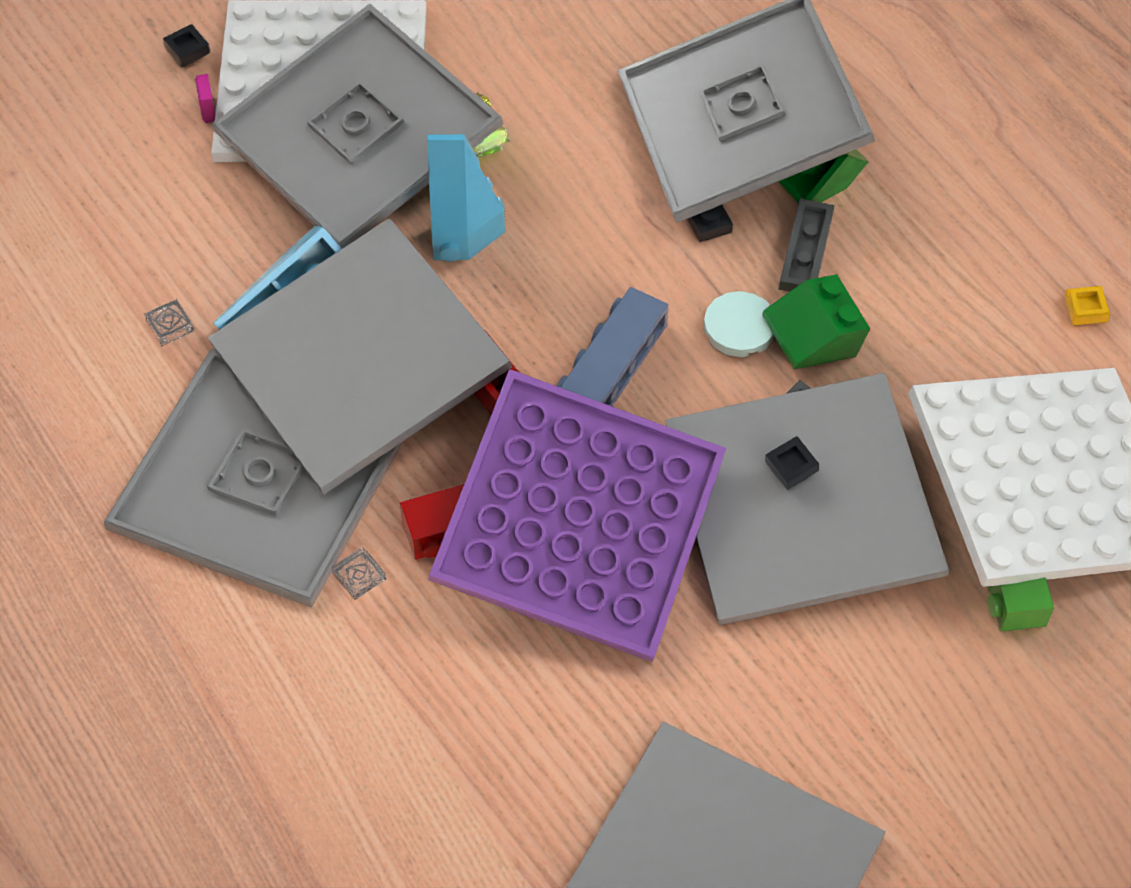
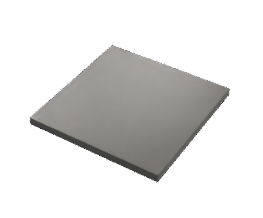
(744, 107)
(352, 124)
(358, 354)
(236, 496)
(831, 536)
(721, 823)

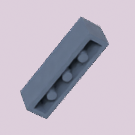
(617, 347)

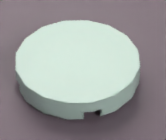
(737, 324)

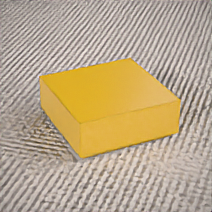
(1087, 305)

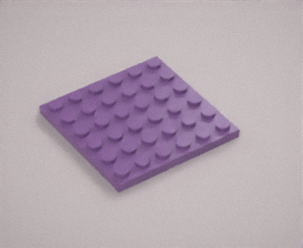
(578, 515)

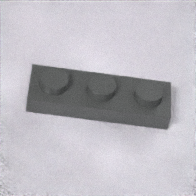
(806, 243)

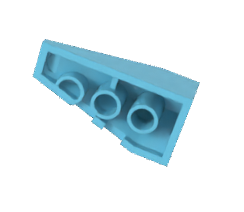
(462, 200)
(297, 260)

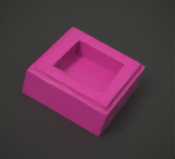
(205, 98)

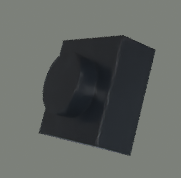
(186, 45)
(711, 223)
(792, 462)

